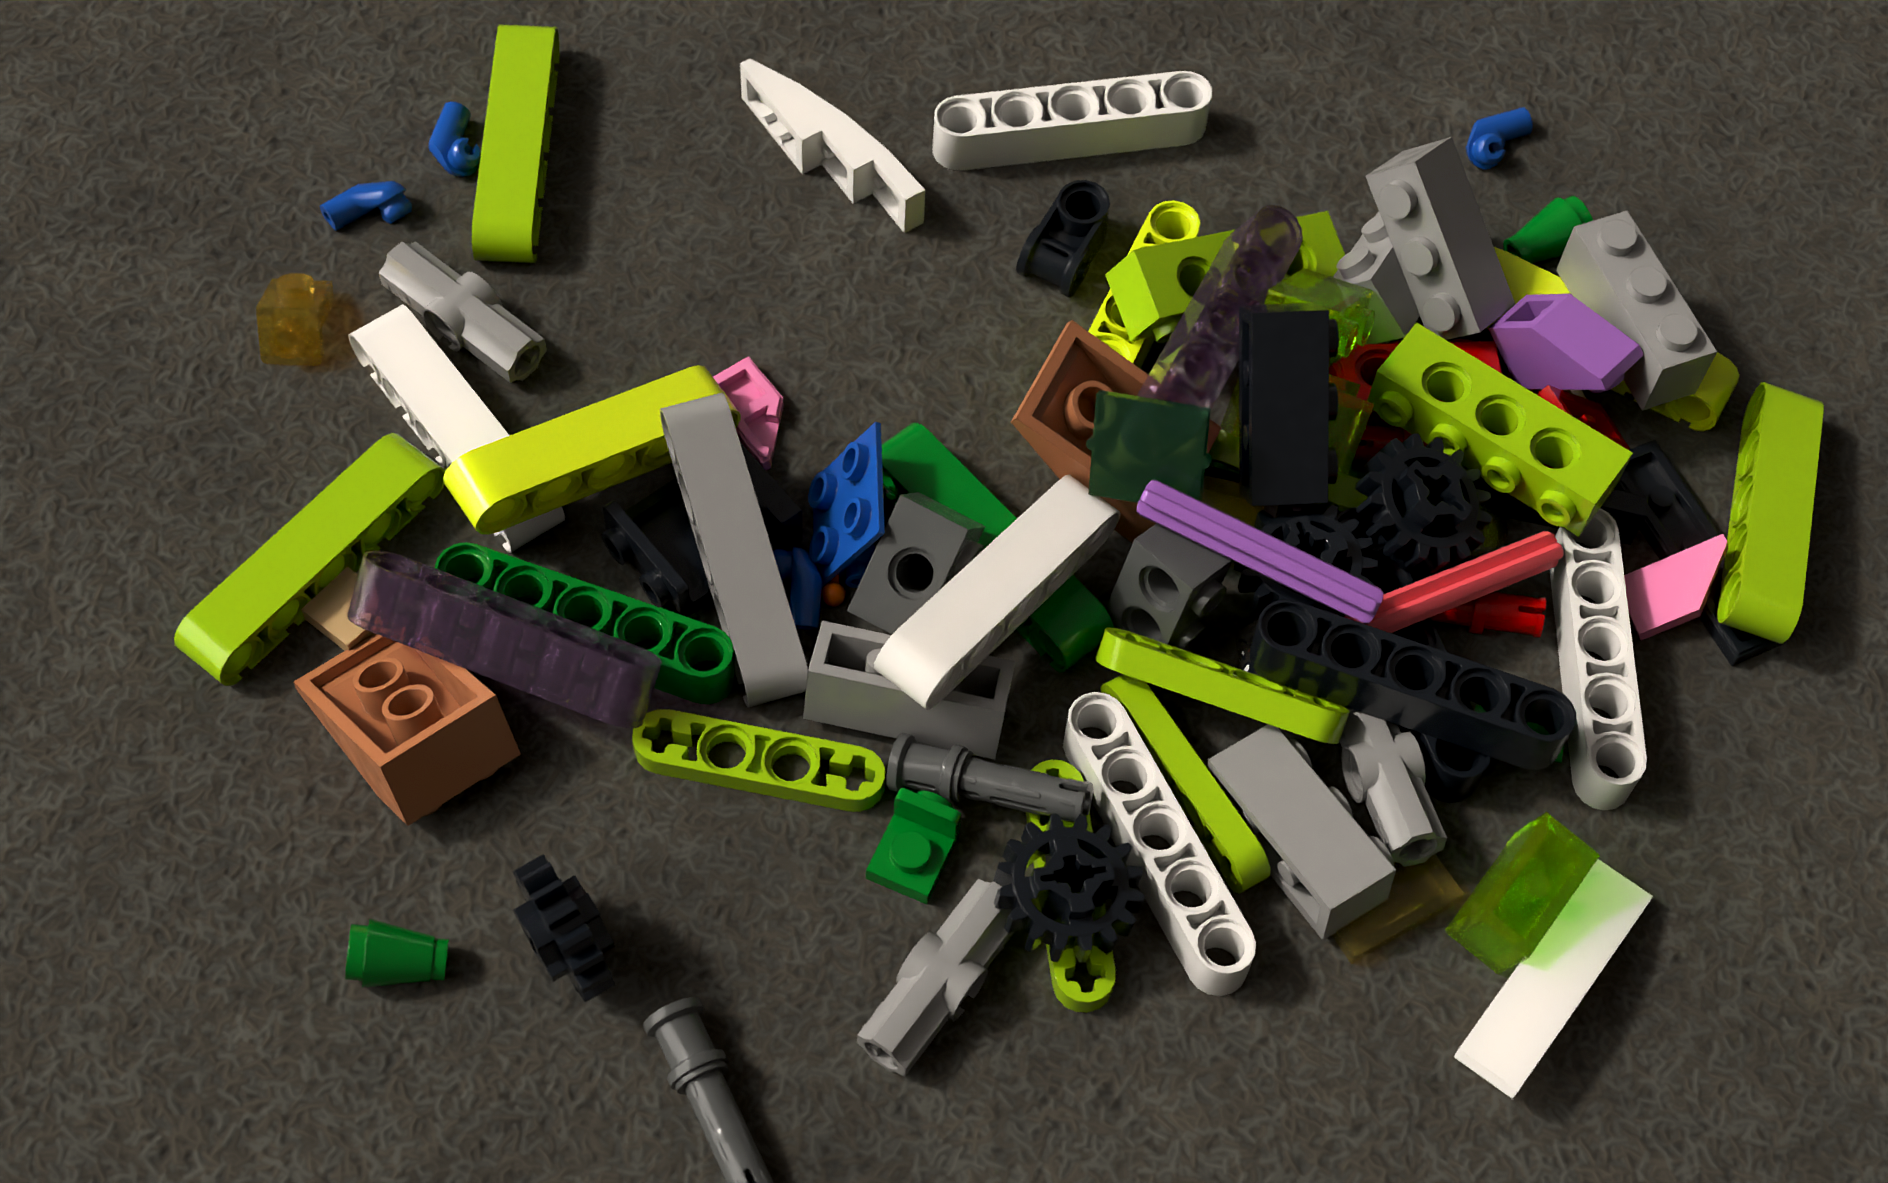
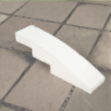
(821, 134)
(1553, 980)

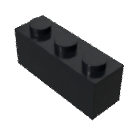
(1286, 403)

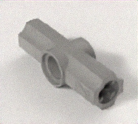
(462, 311)
(1390, 776)
(937, 980)

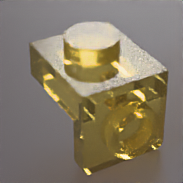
(292, 319)

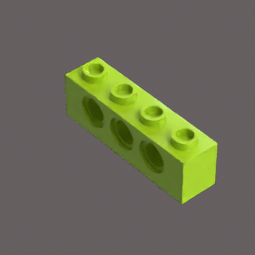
(1160, 280)
(1528, 429)

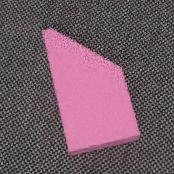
(758, 405)
(1673, 587)

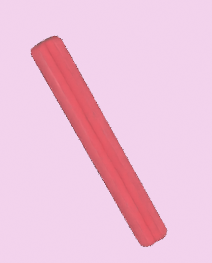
(1467, 582)

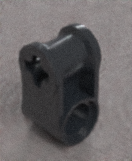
(1062, 244)

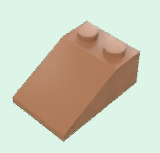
(1061, 410)
(409, 723)

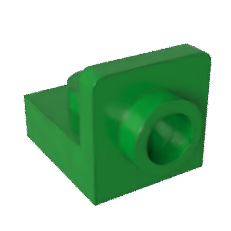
(915, 844)

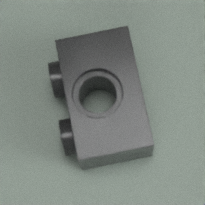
(916, 526)

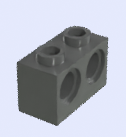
(1168, 588)

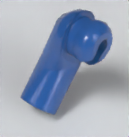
(1490, 133)
(449, 146)
(365, 198)
(804, 586)

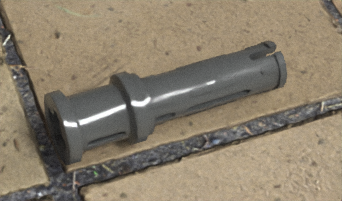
(960, 776)
(699, 1074)

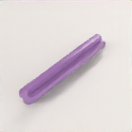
(1260, 551)

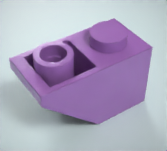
(1562, 345)

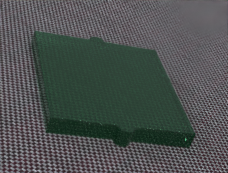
(1147, 441)

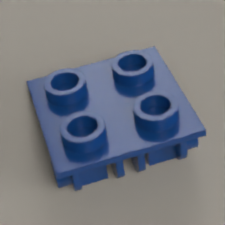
(848, 510)

